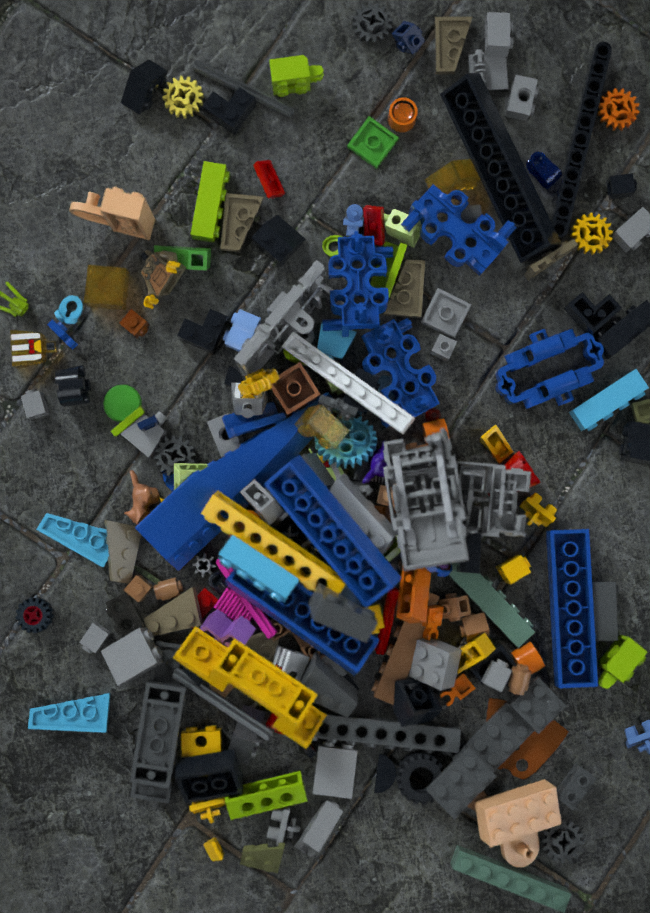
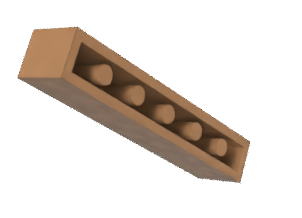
(400, 657)

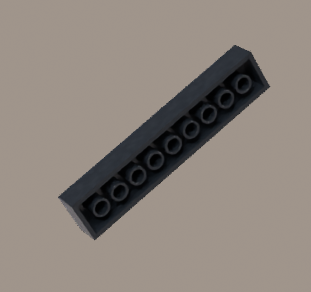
(499, 166)

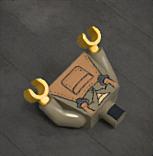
(160, 274)

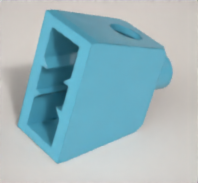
(334, 344)

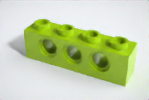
(267, 795)

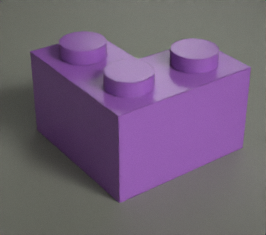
(224, 630)

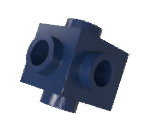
(408, 37)

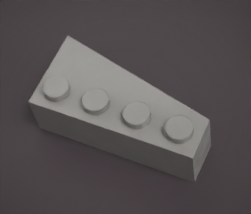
(362, 511)

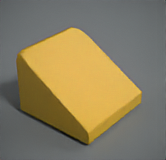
(214, 849)

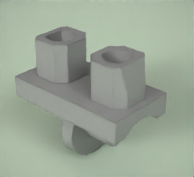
(277, 834)

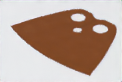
(535, 748)

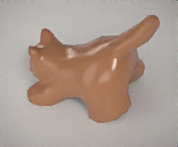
(143, 498)

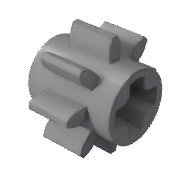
(198, 565)

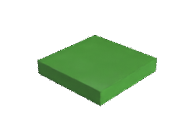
(373, 142)

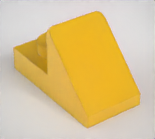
(496, 444)

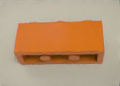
(413, 595)

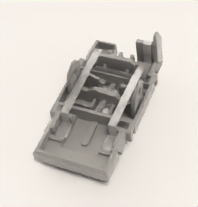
(287, 316)
(433, 536)

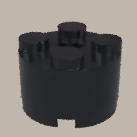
(72, 386)

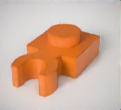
(433, 619)
(461, 689)

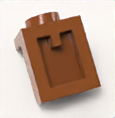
(135, 324)

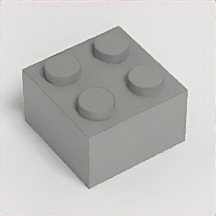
(435, 663)

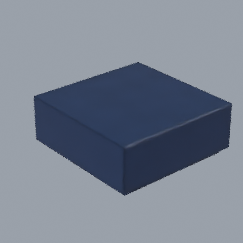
(148, 423)

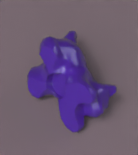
(377, 465)

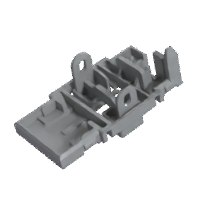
(503, 490)

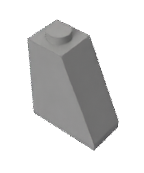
(319, 828)

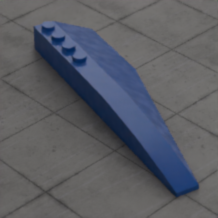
(177, 524)

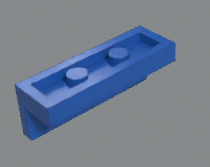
(239, 425)

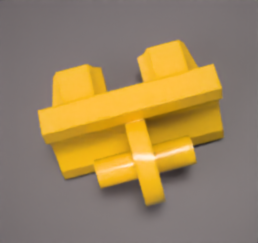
(536, 513)
(201, 806)

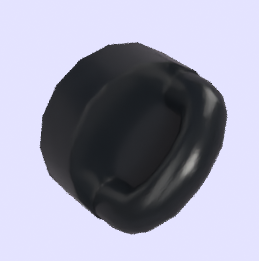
(219, 582)

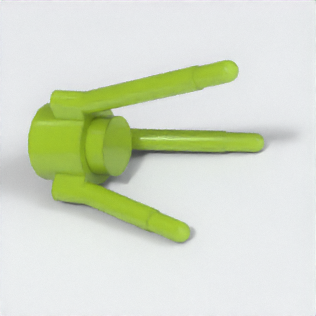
(17, 305)

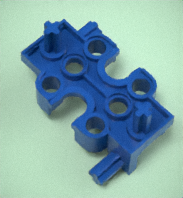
(488, 243)
(364, 314)
(390, 336)

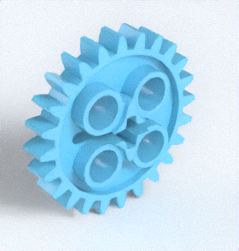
(356, 449)

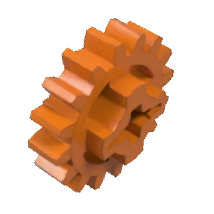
(620, 100)

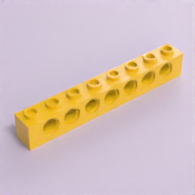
(269, 536)

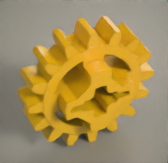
(584, 227)
(258, 381)

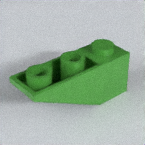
(190, 257)

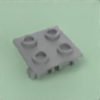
(491, 68)

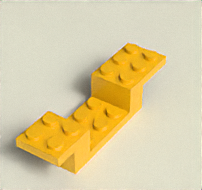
(256, 679)

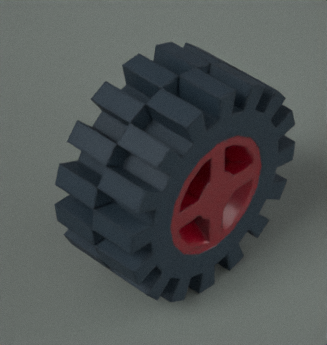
(28, 617)

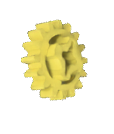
(190, 91)

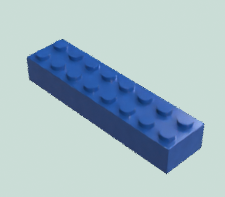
(332, 531)
(571, 608)
(296, 617)

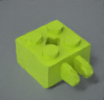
(293, 75)
(620, 661)

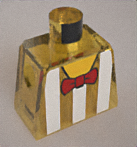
(29, 348)

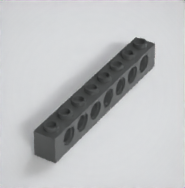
(448, 747)

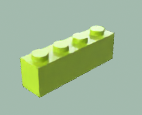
(209, 202)

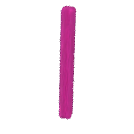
(258, 615)

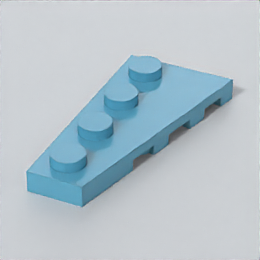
(78, 537)
(76, 715)

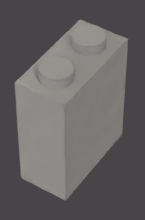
(132, 656)
(335, 770)

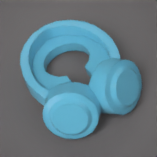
(61, 313)

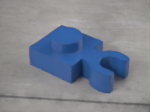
(61, 330)

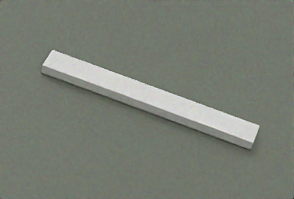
(348, 383)

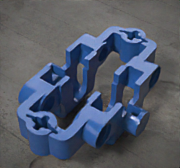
(559, 384)

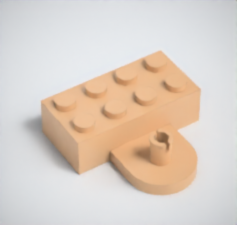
(119, 210)
(516, 818)

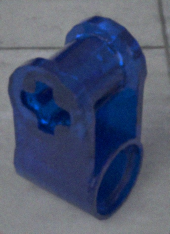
(544, 171)

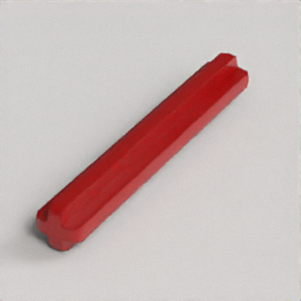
(388, 616)

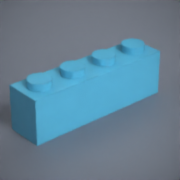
(608, 400)
(258, 569)

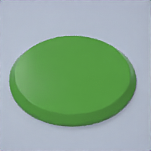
(121, 402)

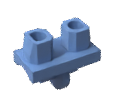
(353, 219)
(634, 738)

